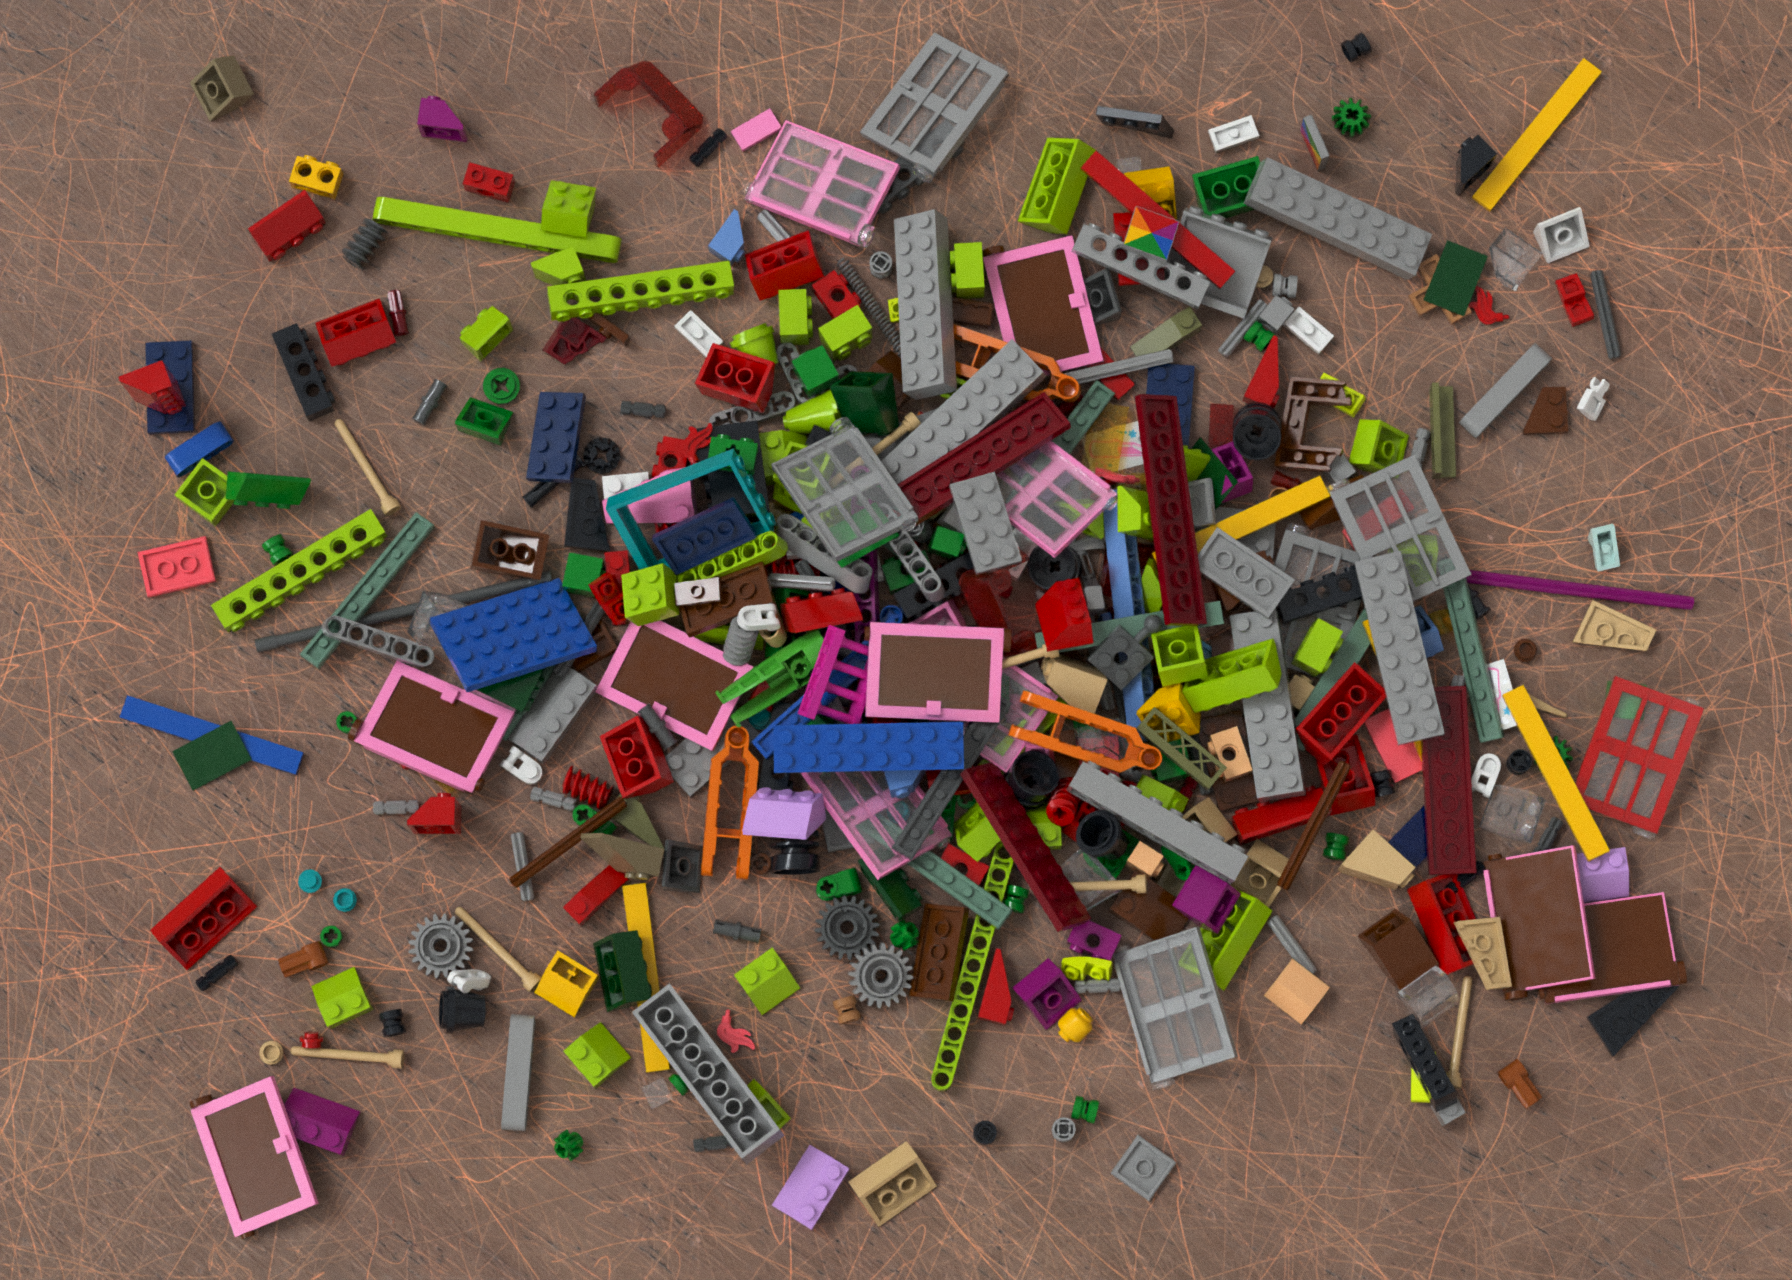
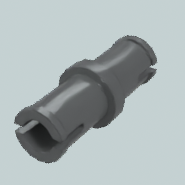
(429, 402)
(657, 726)
(737, 931)

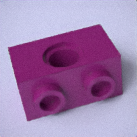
(1107, 938)

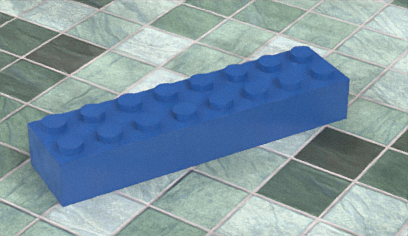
(868, 747)

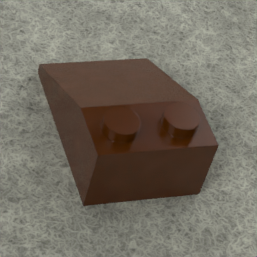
(509, 551)
(1150, 911)

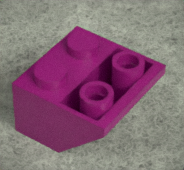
(1237, 467)
(1206, 899)

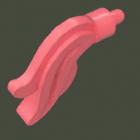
(1112, 476)
(732, 1036)

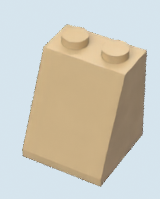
(1075, 681)
(1378, 863)

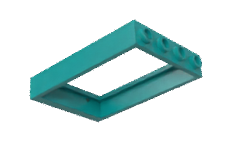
(630, 530)

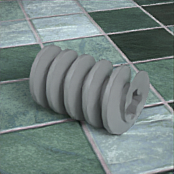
(739, 644)

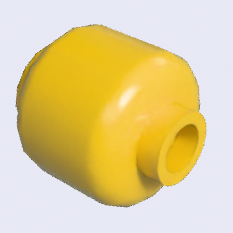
(1075, 1025)

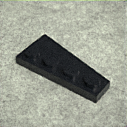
(1625, 1016)

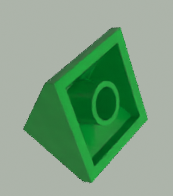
(484, 421)

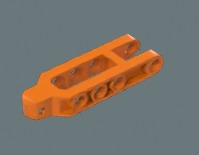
(1059, 387)
(735, 749)
(1137, 753)

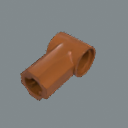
(308, 958)
(1516, 1078)

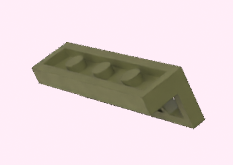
(1442, 431)
(1174, 755)

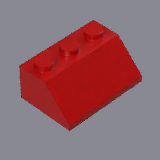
(287, 226)
(784, 265)
(355, 332)
(736, 378)
(819, 610)
(1064, 616)
(636, 758)
(437, 816)

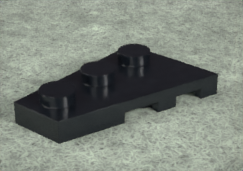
(1135, 120)
(584, 518)

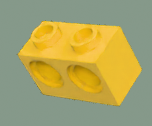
(313, 182)

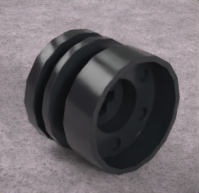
(1256, 443)
(1042, 570)
(1033, 779)
(795, 856)

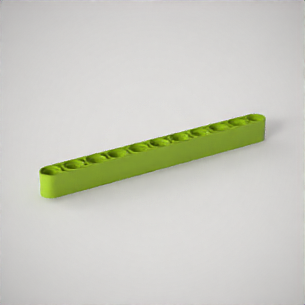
(492, 229)
(973, 978)

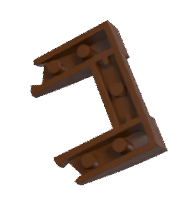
(1301, 394)

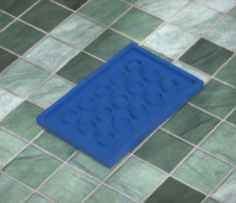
(512, 635)

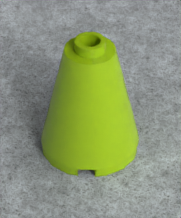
(817, 411)

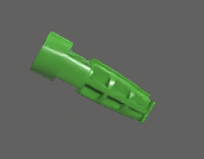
(779, 672)

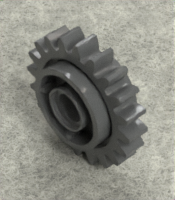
(842, 913)

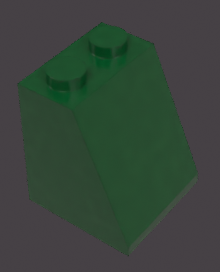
(867, 401)
(513, 693)

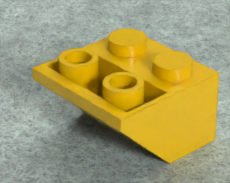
(1158, 185)
(1175, 707)
(566, 984)

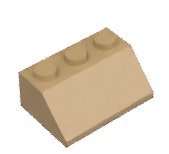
(892, 1183)

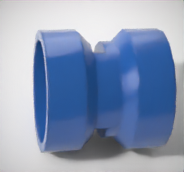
(891, 611)

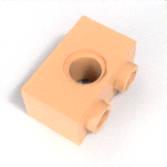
(1230, 740)
(1145, 860)

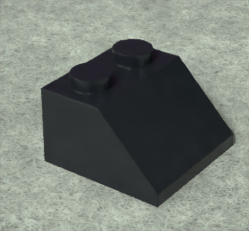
(1473, 161)

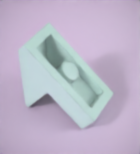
(1604, 547)

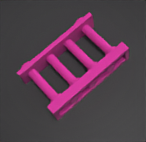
(819, 680)

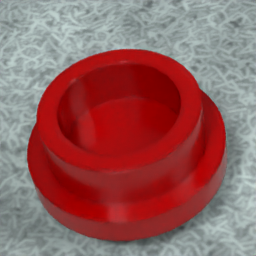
(311, 1040)

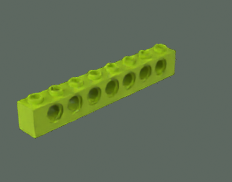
(650, 282)
(286, 570)

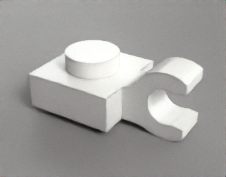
(1592, 400)

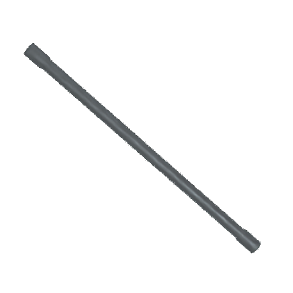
(275, 641)

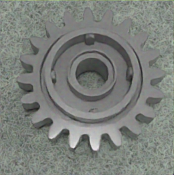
(430, 935)
(891, 985)

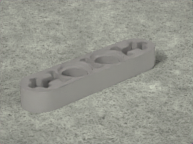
(753, 415)

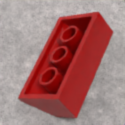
(154, 388)
(1340, 713)
(1276, 816)
(1437, 912)
(203, 918)

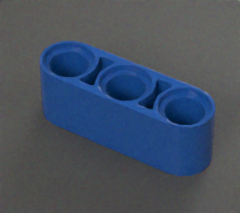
(203, 445)

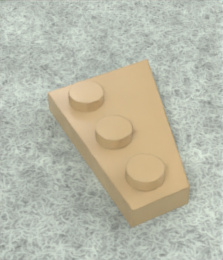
(1612, 629)
(1487, 950)

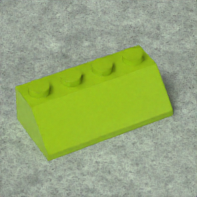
(1056, 185)
(1235, 676)
(1235, 937)

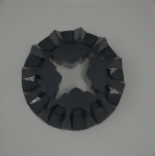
(600, 466)

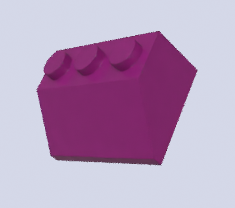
(321, 1121)

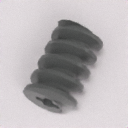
(363, 243)

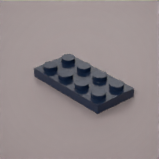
(179, 360)
(1174, 381)
(556, 437)
(704, 536)

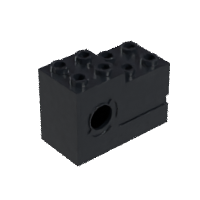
(723, 484)

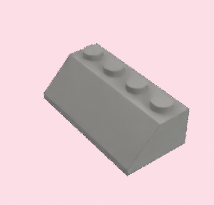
(552, 714)

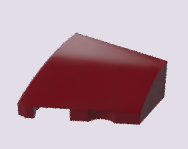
(571, 339)

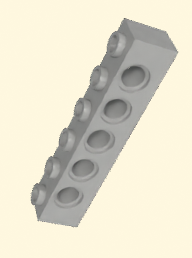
(1148, 277)

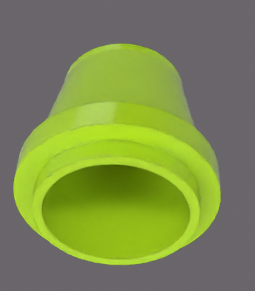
(757, 342)

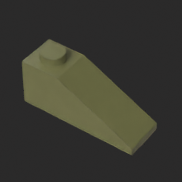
(1169, 334)
(637, 822)

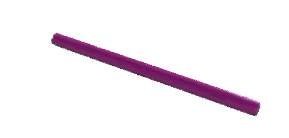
(1581, 590)

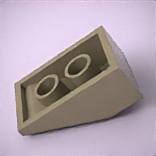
(626, 856)

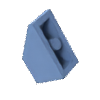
(728, 241)
(1429, 633)
(903, 782)

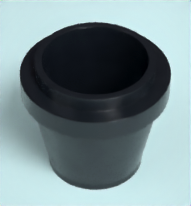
(1101, 835)
(460, 1010)

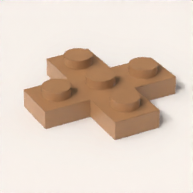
(1427, 270)

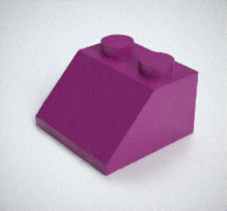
(439, 121)
(1047, 993)

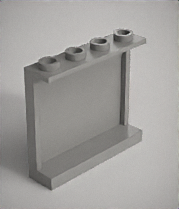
(1235, 245)

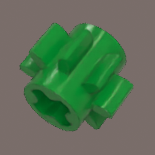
(904, 935)
(568, 1145)

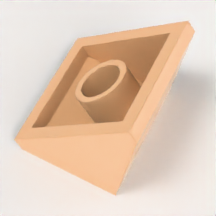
(1297, 991)

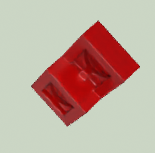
(1574, 300)

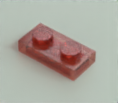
(1220, 425)

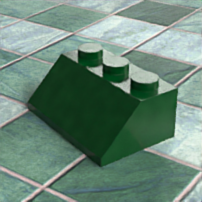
(894, 892)
(622, 970)

